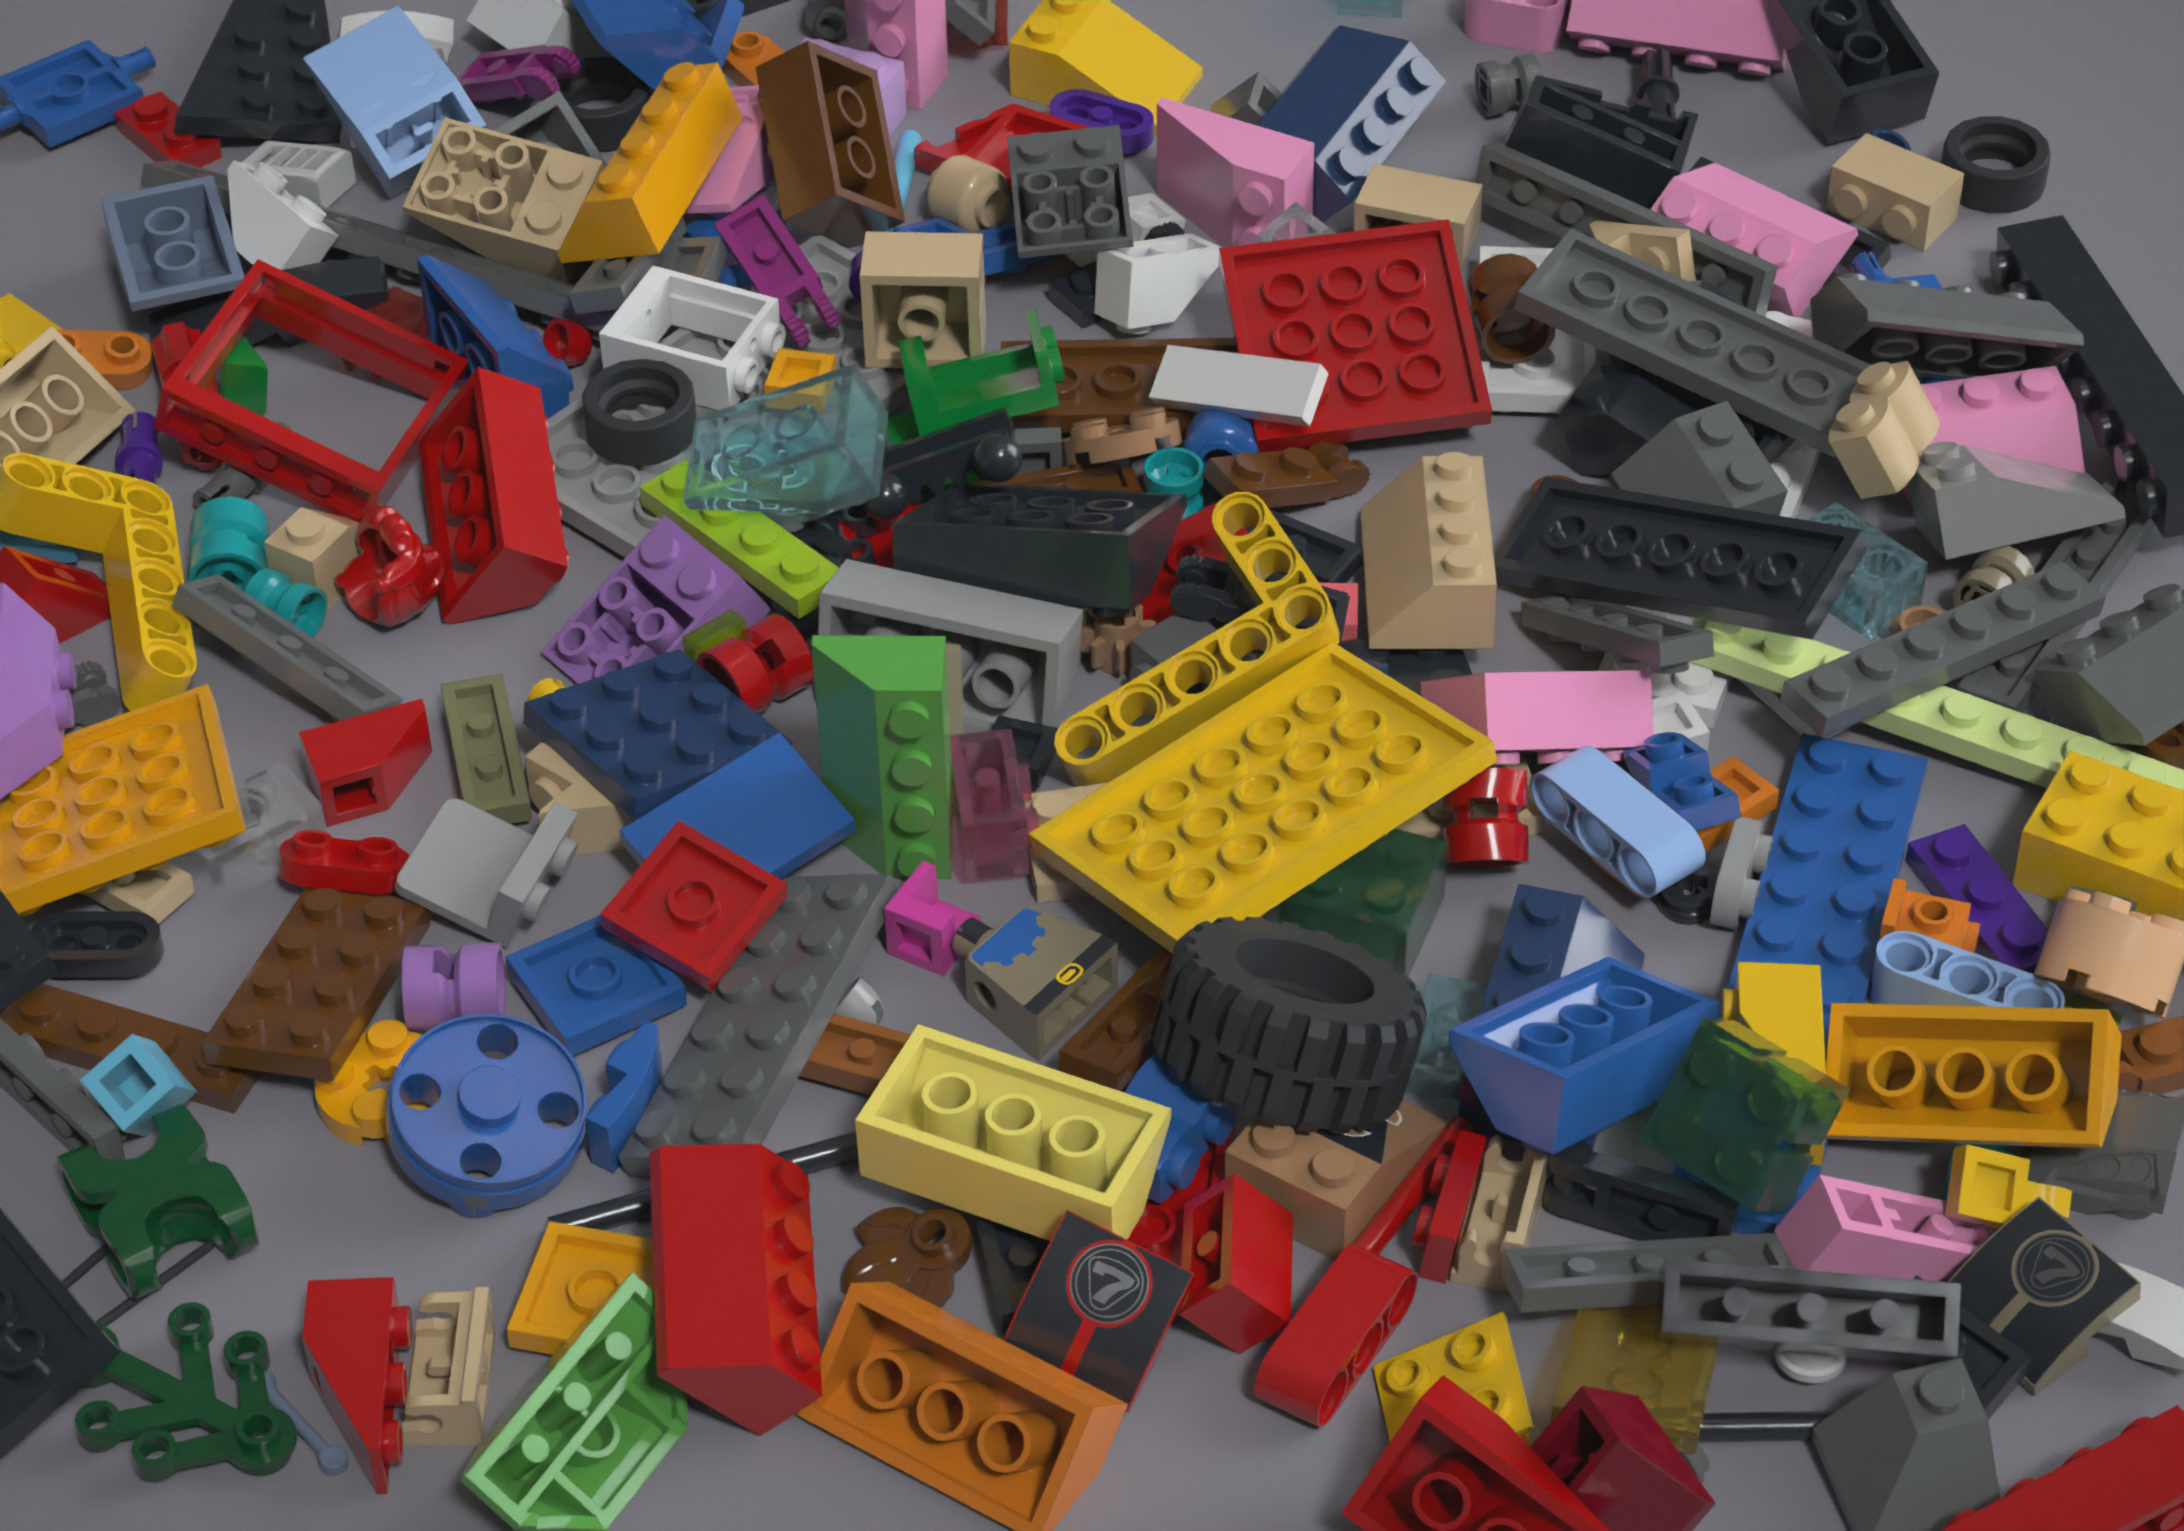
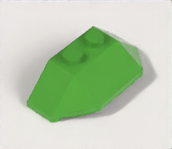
(584, 1425)

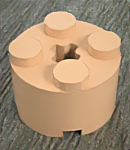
(2113, 952)

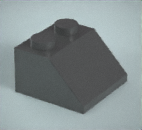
(1706, 461)

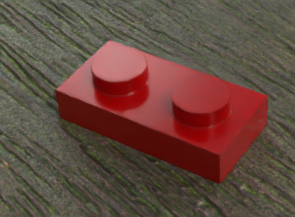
(151, 125)
(1441, 1227)

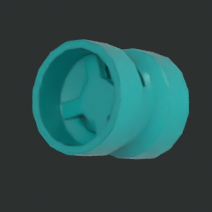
(1165, 475)
(298, 603)

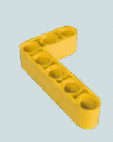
(142, 562)
(1211, 659)

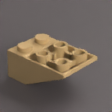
(503, 196)

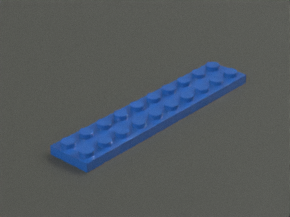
(1830, 883)

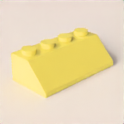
(1009, 1137)

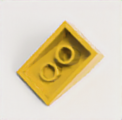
(1096, 50)

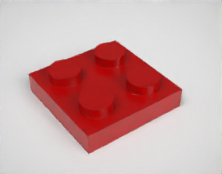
(694, 905)

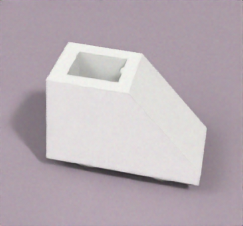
(273, 223)

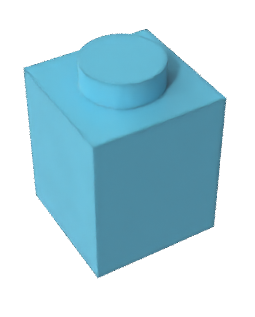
(137, 1084)

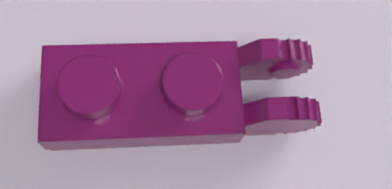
(518, 73)
(775, 264)

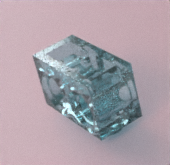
(1883, 581)

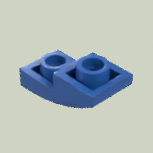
(1682, 779)
(633, 1077)

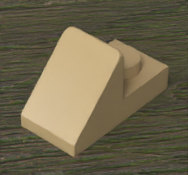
(1659, 246)
(557, 781)

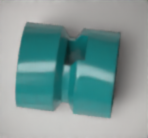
(227, 540)

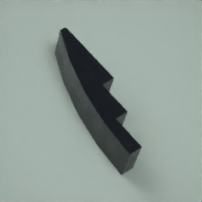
(354, 280)

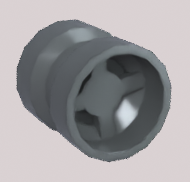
(1505, 84)

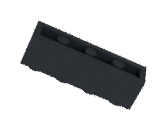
(1808, 1311)

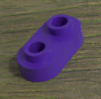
(1102, 110)

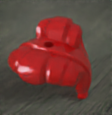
(394, 572)

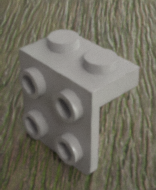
(487, 869)

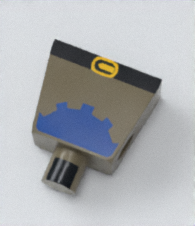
(1036, 975)

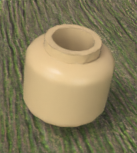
(968, 194)

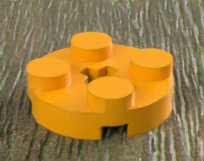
(346, 1102)

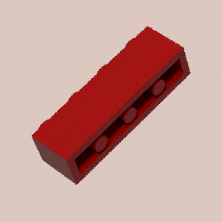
(2115, 1487)

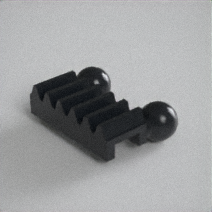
(977, 444)

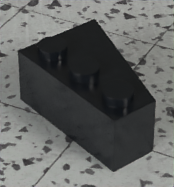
(1602, 141)

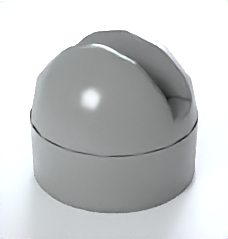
(861, 1003)

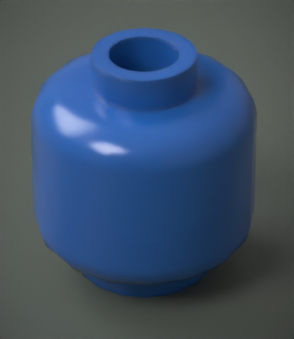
(1219, 435)

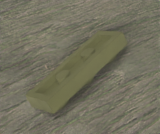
(486, 747)

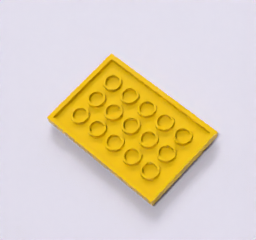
(1262, 797)

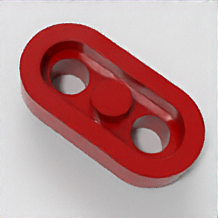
(345, 865)

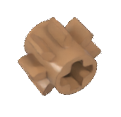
(1110, 639)

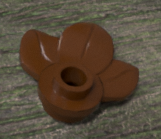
(901, 1254)

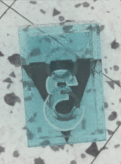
(791, 449)

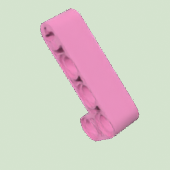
(1518, 23)

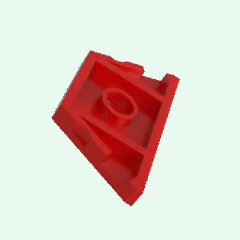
(987, 138)

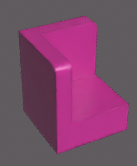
(921, 925)

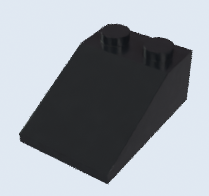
(1855, 64)

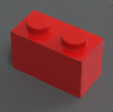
(1241, 1263)

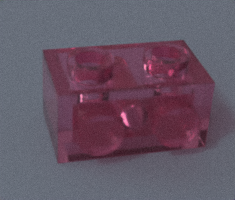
(991, 805)

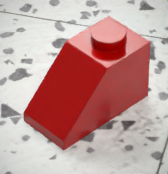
(57, 591)

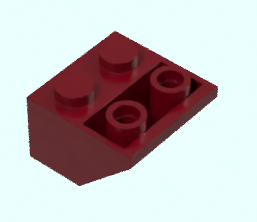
(1622, 1464)

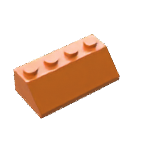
(961, 1408)

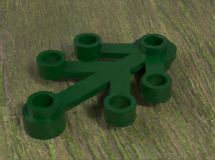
(192, 1404)

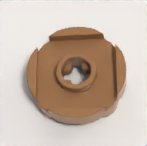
(1123, 440)

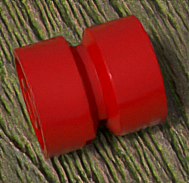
(763, 663)
(1488, 840)

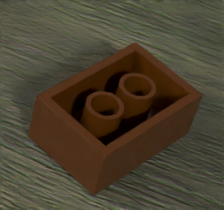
(829, 144)

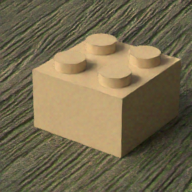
(922, 288)

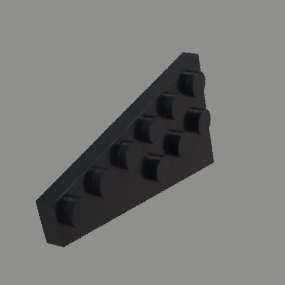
(257, 76)

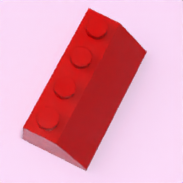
(493, 498)
(735, 1280)

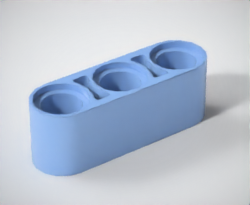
(1617, 821)
(1931, 972)

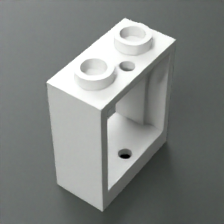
(705, 307)

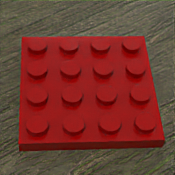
(1377, 314)

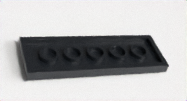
(1680, 557)

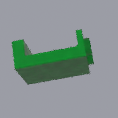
(965, 388)

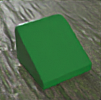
(245, 378)

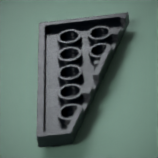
(45, 1339)

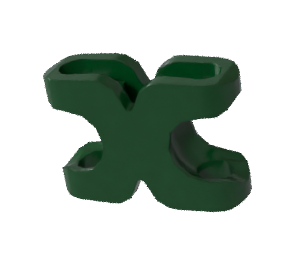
(158, 1200)

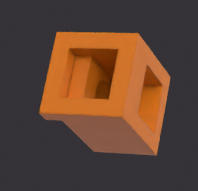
(1930, 916)

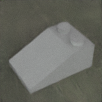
(1988, 500)

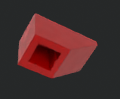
(365, 760)

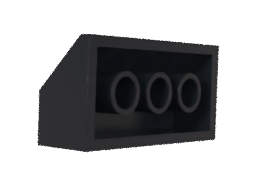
(1621, 410)

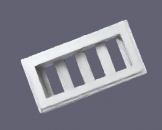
(311, 170)

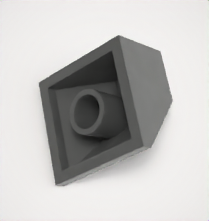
(1910, 1451)

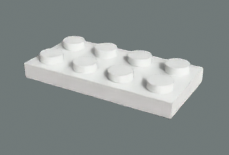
(1543, 382)

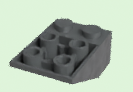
(1069, 191)

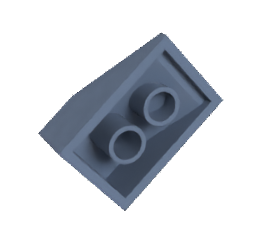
(171, 243)

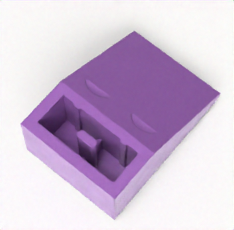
(649, 604)

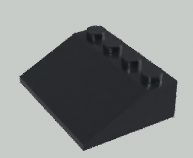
(1043, 542)

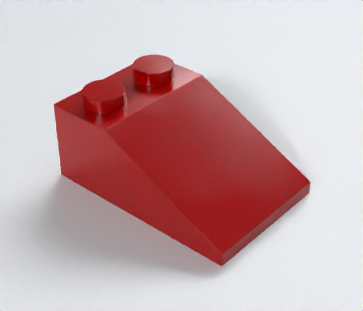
(1463, 1471)

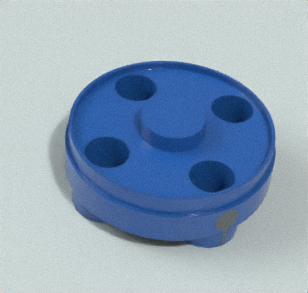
(486, 1113)

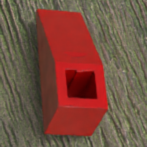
(353, 1361)

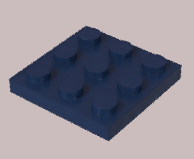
(648, 729)

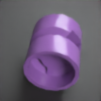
(451, 985)

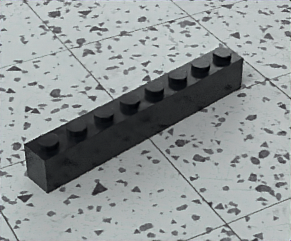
(2115, 374)

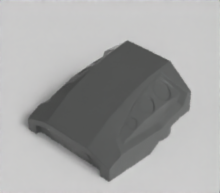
(2131, 1168)

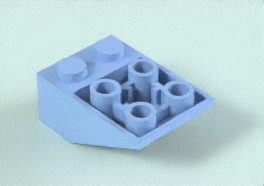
(390, 94)

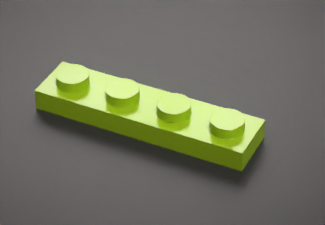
(746, 543)

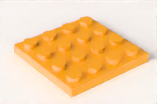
(120, 802)

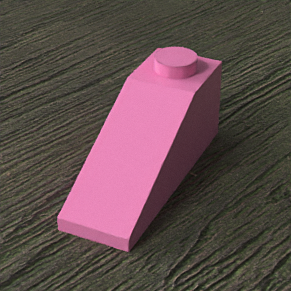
(1876, 1232)

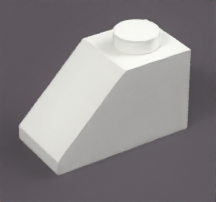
(1152, 280)

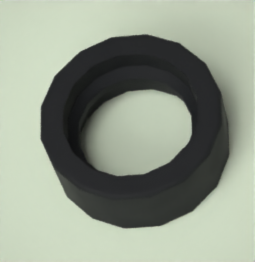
(605, 80)
(2001, 140)
(633, 384)

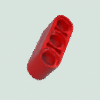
(1335, 1335)

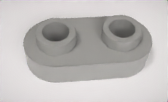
(1735, 886)

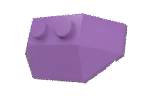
(32, 692)

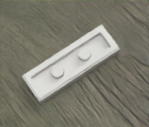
(1239, 385)

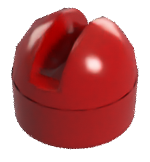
(567, 341)

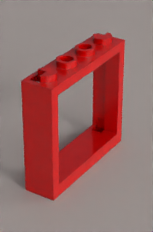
(276, 452)

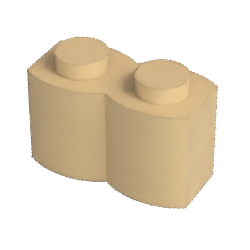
(1883, 429)

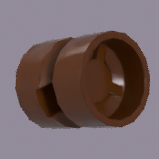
(1492, 295)

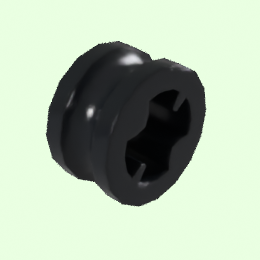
(1689, 908)

